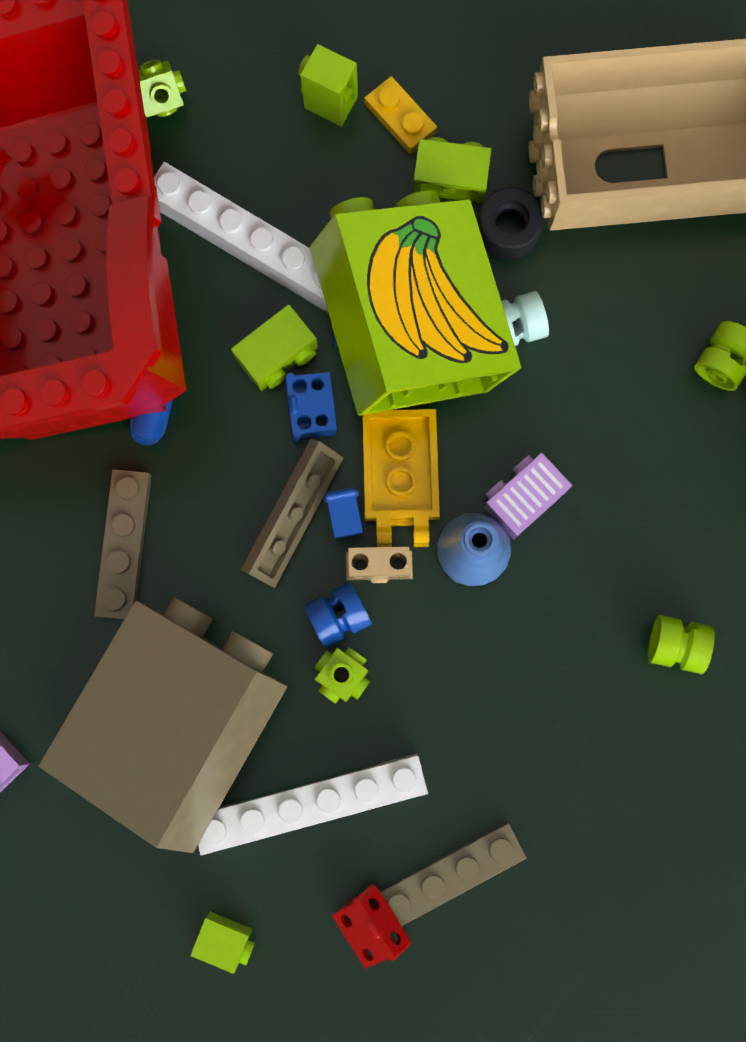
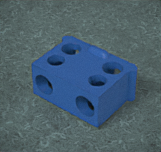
(310, 405)
(344, 512)

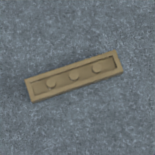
(292, 513)
(122, 543)
(453, 874)

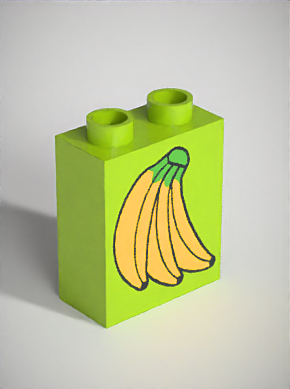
(412, 302)

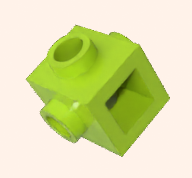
(160, 88)
(353, 686)

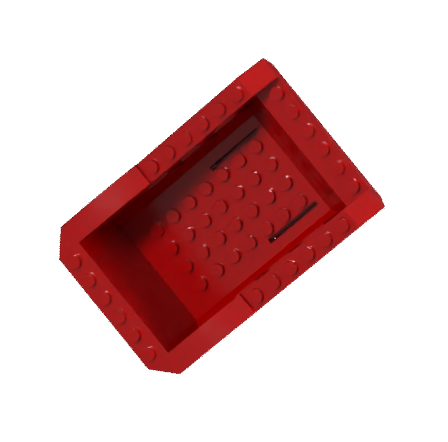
(80, 249)

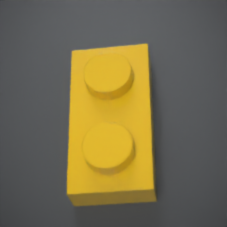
(400, 114)

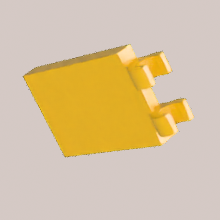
(401, 472)

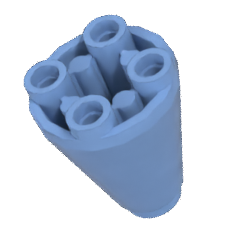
(466, 562)

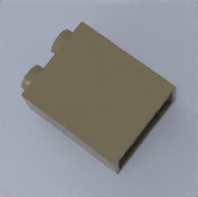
(165, 724)

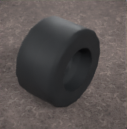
(517, 202)

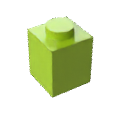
(223, 943)

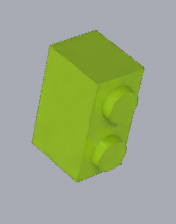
(328, 84)
(452, 169)
(275, 348)

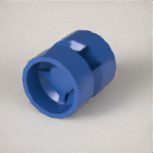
(323, 617)

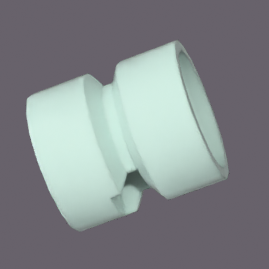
(529, 317)

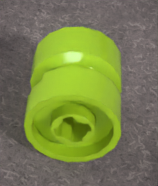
(726, 359)
(681, 644)

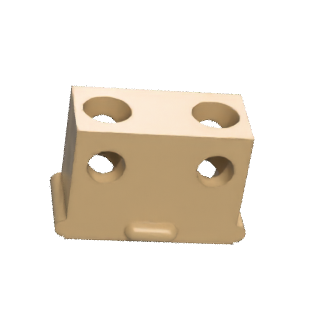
(379, 564)

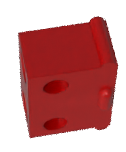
(371, 928)

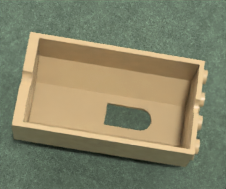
(636, 99)

